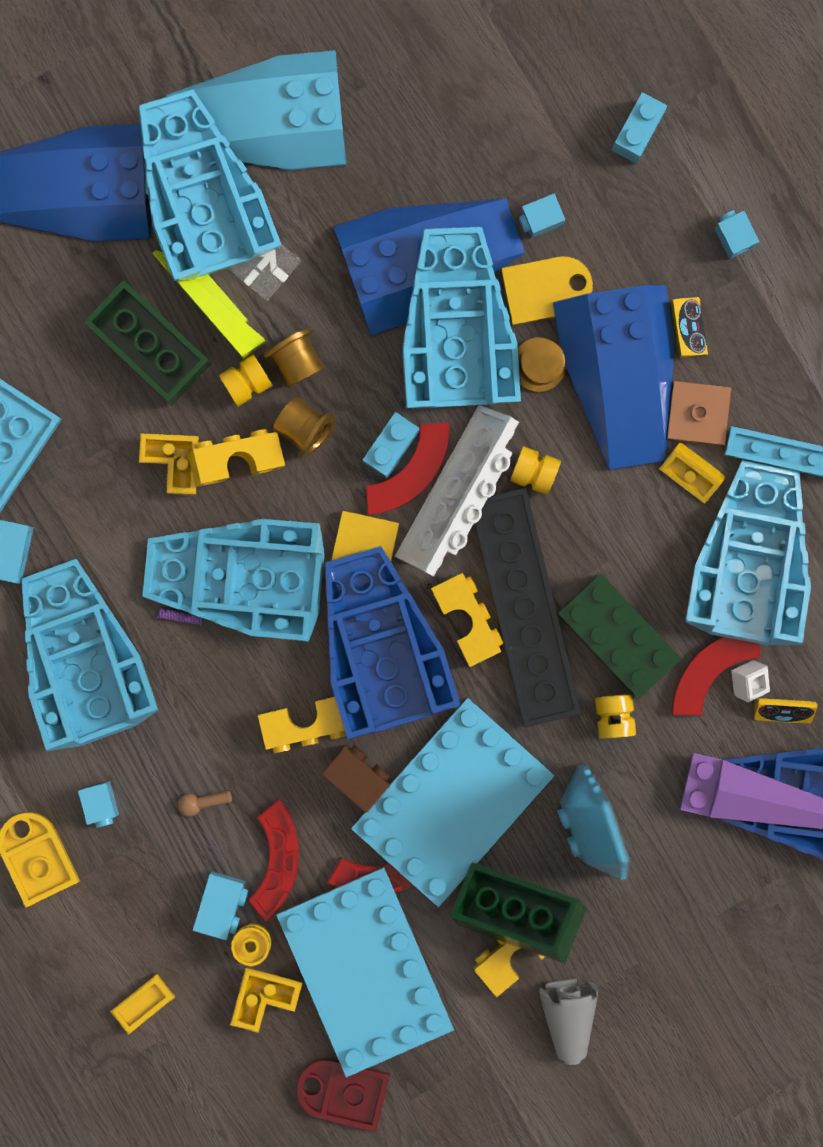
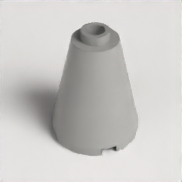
(569, 1016)

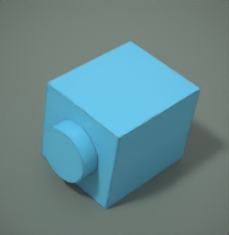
(541, 216)
(736, 233)
(99, 804)

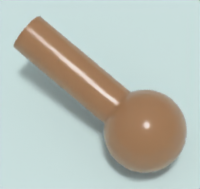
(190, 804)

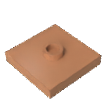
(699, 413)

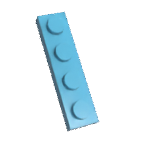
(775, 451)

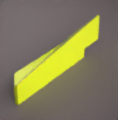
(219, 311)

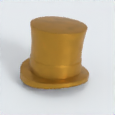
(296, 357)
(540, 364)
(304, 426)

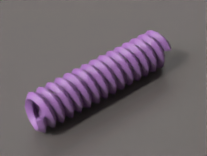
(179, 616)

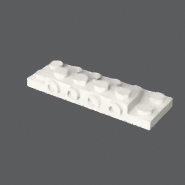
(460, 491)

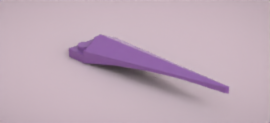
(735, 793)

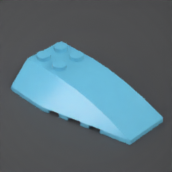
(280, 111)
(199, 191)
(457, 326)
(754, 562)
(242, 575)
(79, 661)
(592, 825)

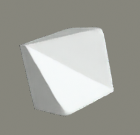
(750, 681)

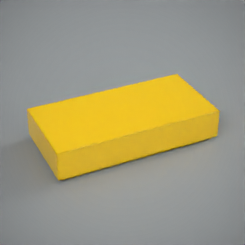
(142, 1004)

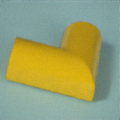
(174, 452)
(261, 989)

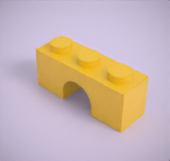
(260, 451)
(458, 595)
(280, 731)
(495, 967)

